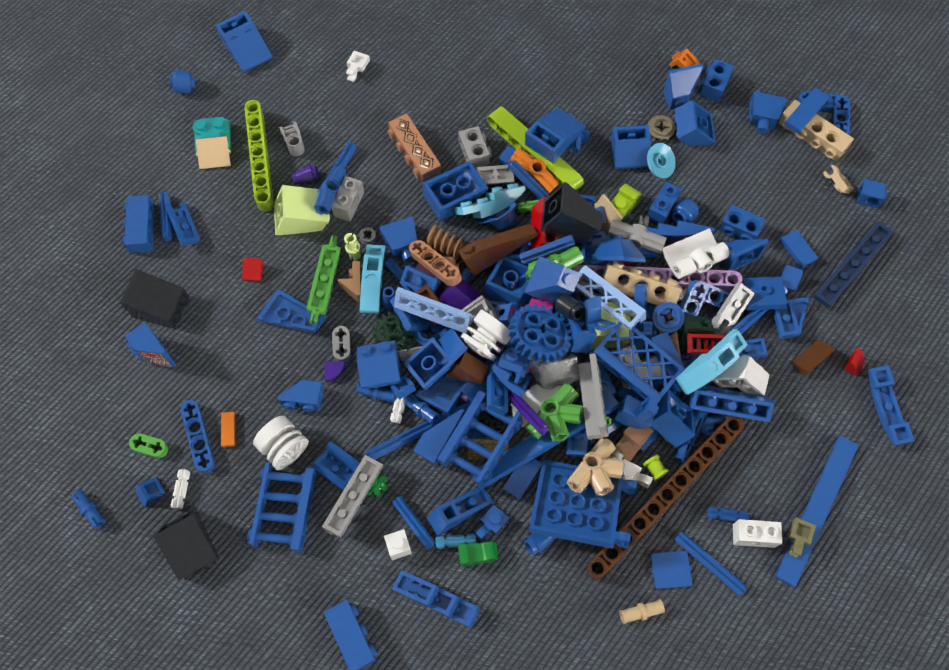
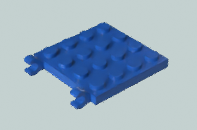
(577, 515)

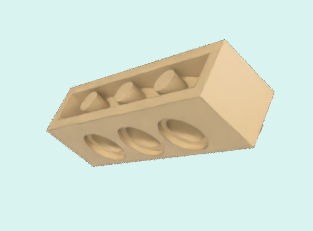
(820, 134)
(669, 294)

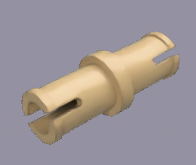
(642, 611)

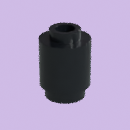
(569, 307)

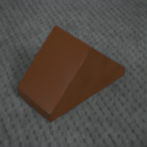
(468, 369)

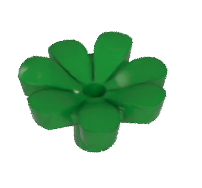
(379, 485)

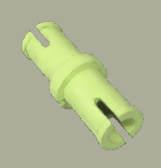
(352, 246)

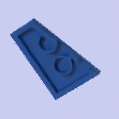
(289, 313)

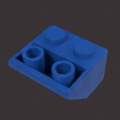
(630, 146)

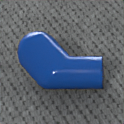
(710, 422)

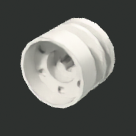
(487, 335)
(280, 442)

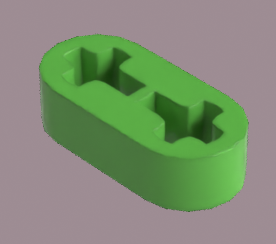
(147, 450)

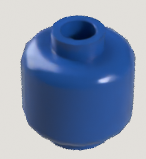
(182, 81)
(685, 211)

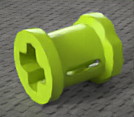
(656, 467)

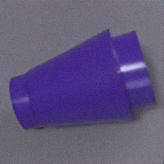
(306, 175)

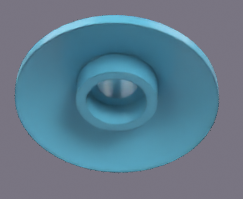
(661, 160)

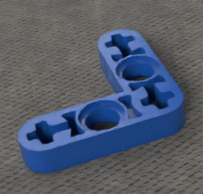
(834, 107)
(702, 296)

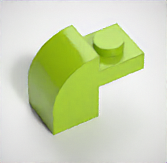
(626, 199)

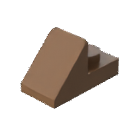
(352, 285)
(633, 441)

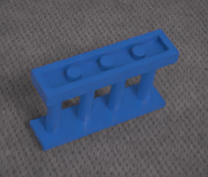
(460, 438)
(298, 520)

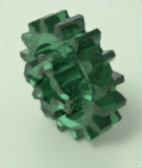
(391, 324)

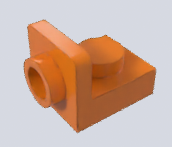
(683, 59)

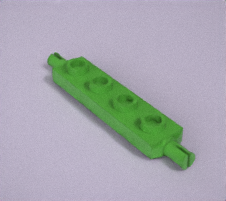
(323, 280)

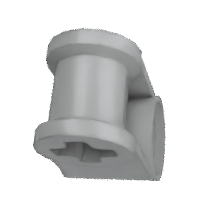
(293, 139)

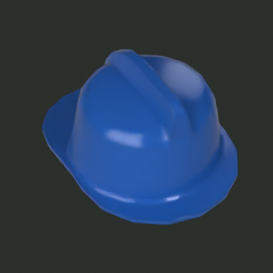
(502, 220)

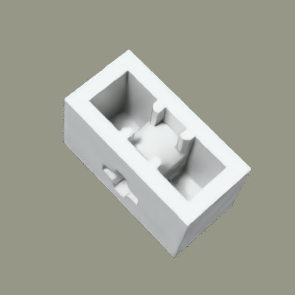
(757, 533)

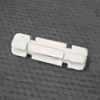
(398, 409)
(180, 489)

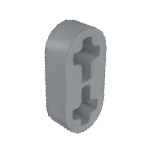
(346, 344)

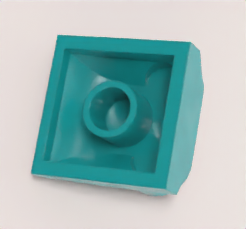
(212, 128)

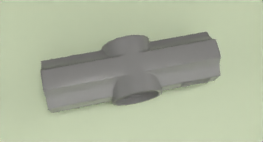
(638, 235)

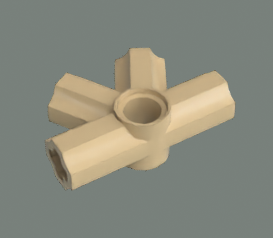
(599, 474)

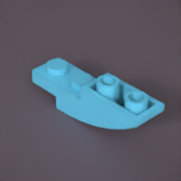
(492, 203)
(372, 279)
(713, 363)

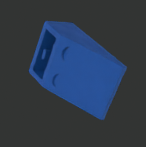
(243, 41)
(553, 134)

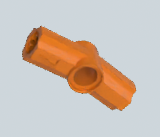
(543, 176)

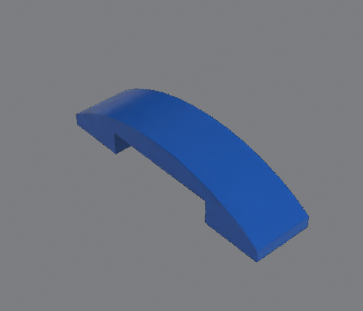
(887, 406)

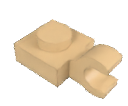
(842, 183)

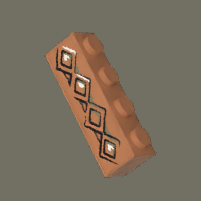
(414, 148)

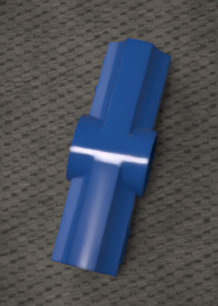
(328, 190)

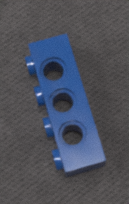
(731, 403)

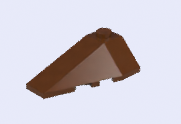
(491, 249)

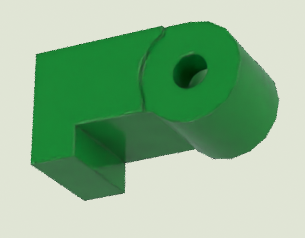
(477, 553)

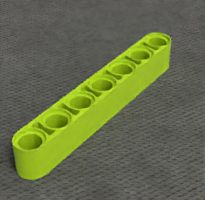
(514, 133)
(258, 146)

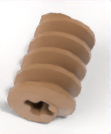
(445, 243)

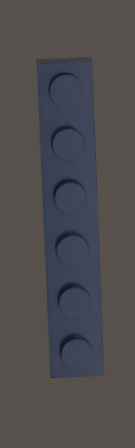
(853, 264)

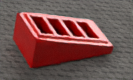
(711, 337)

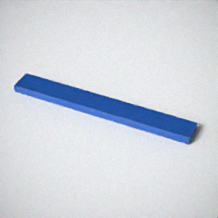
(533, 447)
(819, 507)

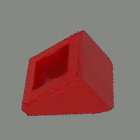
(252, 269)
(855, 362)

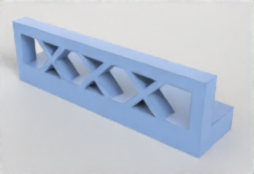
(611, 293)
(432, 310)

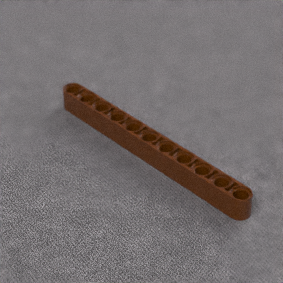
(672, 489)

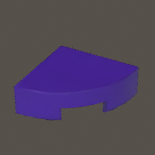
(333, 370)

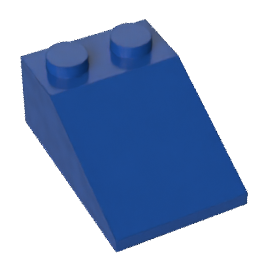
(453, 188)

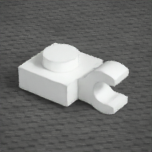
(356, 62)
(632, 472)

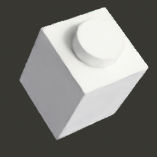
(397, 544)

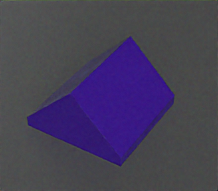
(459, 295)

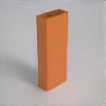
(228, 423)

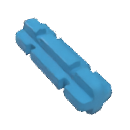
(455, 540)

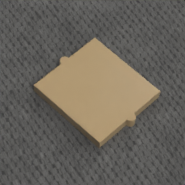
(213, 152)
(610, 212)

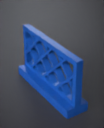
(624, 372)

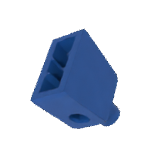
(765, 111)
(399, 237)

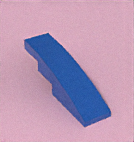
(679, 232)
(436, 599)

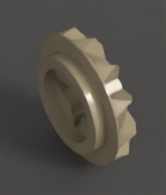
(667, 124)

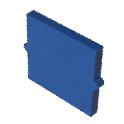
(671, 570)

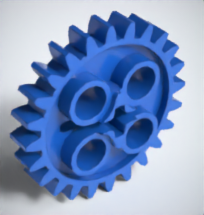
(540, 333)

